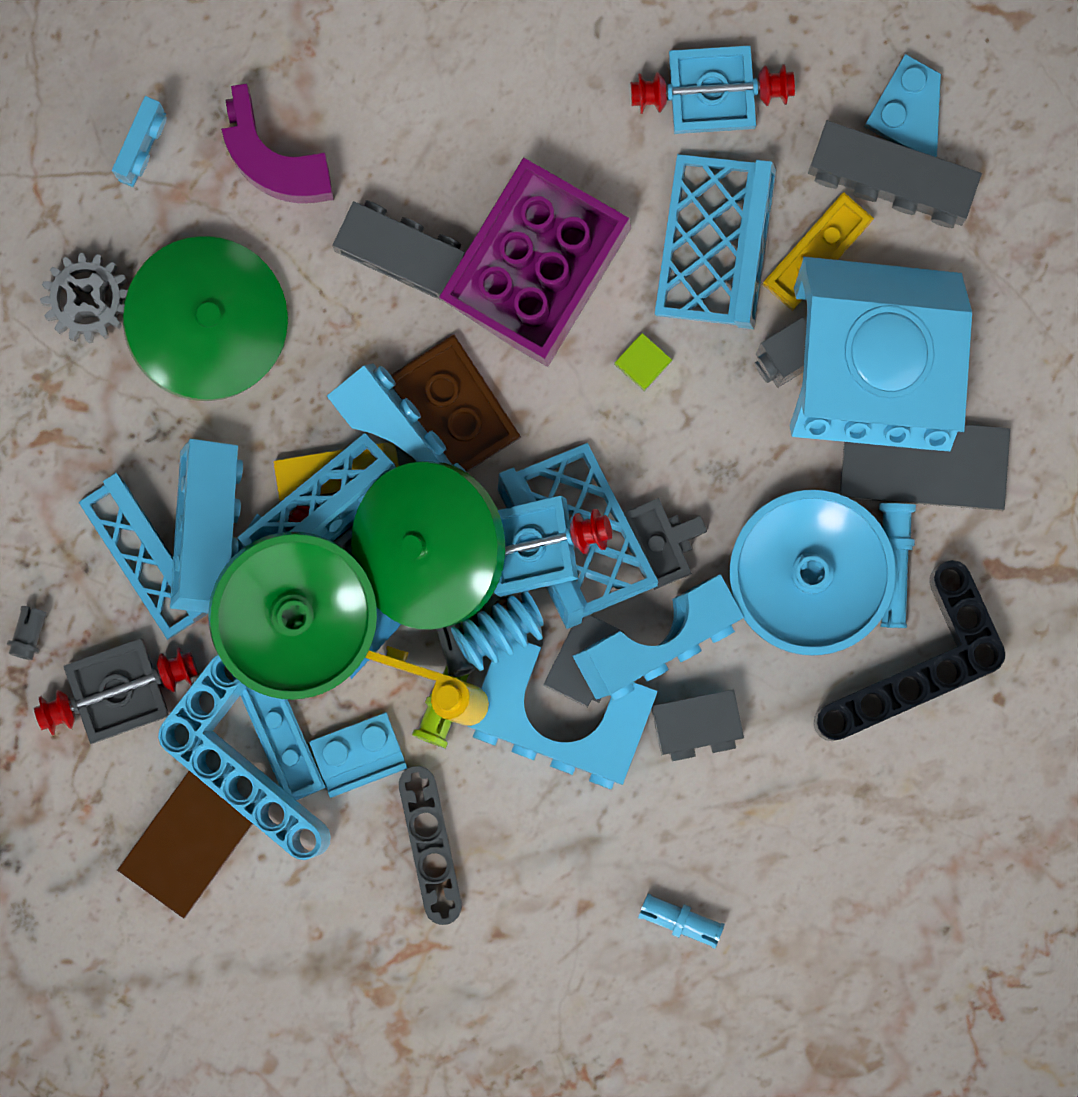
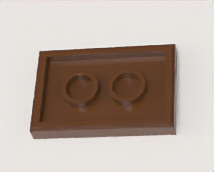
(456, 404)
(185, 845)

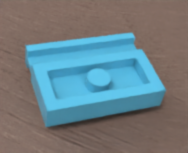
(139, 141)
(358, 755)

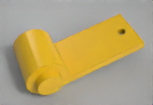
(450, 697)

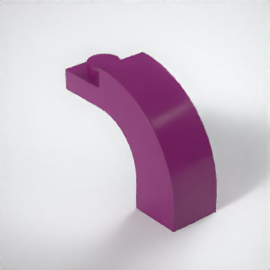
(282, 177)

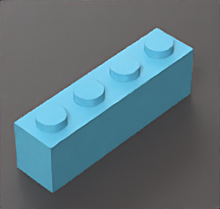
(204, 521)

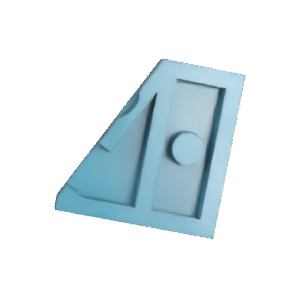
(909, 108)

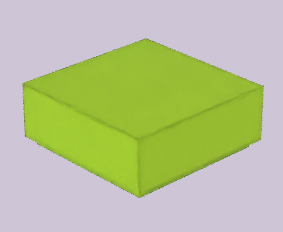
(643, 362)

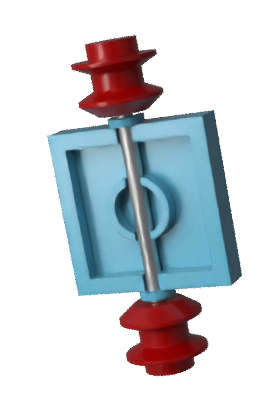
(712, 89)
(543, 542)

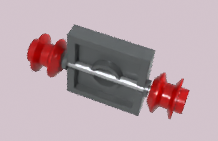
(116, 691)

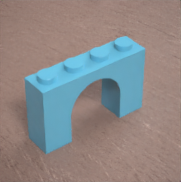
(602, 753)

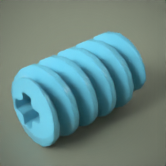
(500, 630)

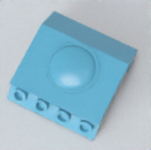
(883, 354)

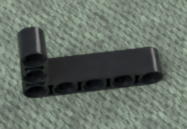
(925, 672)

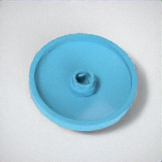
(812, 572)

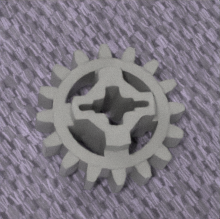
(73, 311)

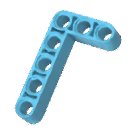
(234, 765)

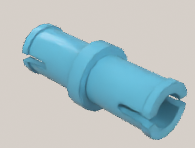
(681, 921)

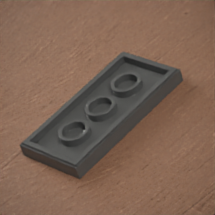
(965, 477)

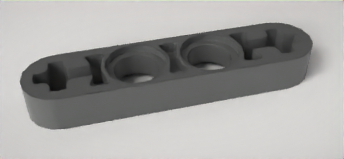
(425, 846)

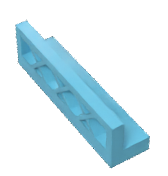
(336, 511)
(150, 541)

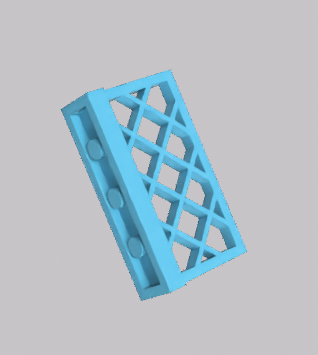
(750, 247)
(568, 595)

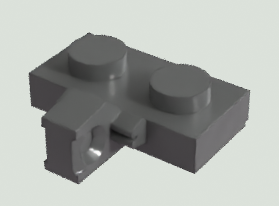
(664, 540)

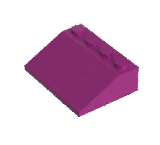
(536, 261)

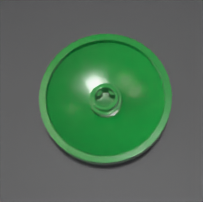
(205, 318)
(429, 544)
(292, 615)

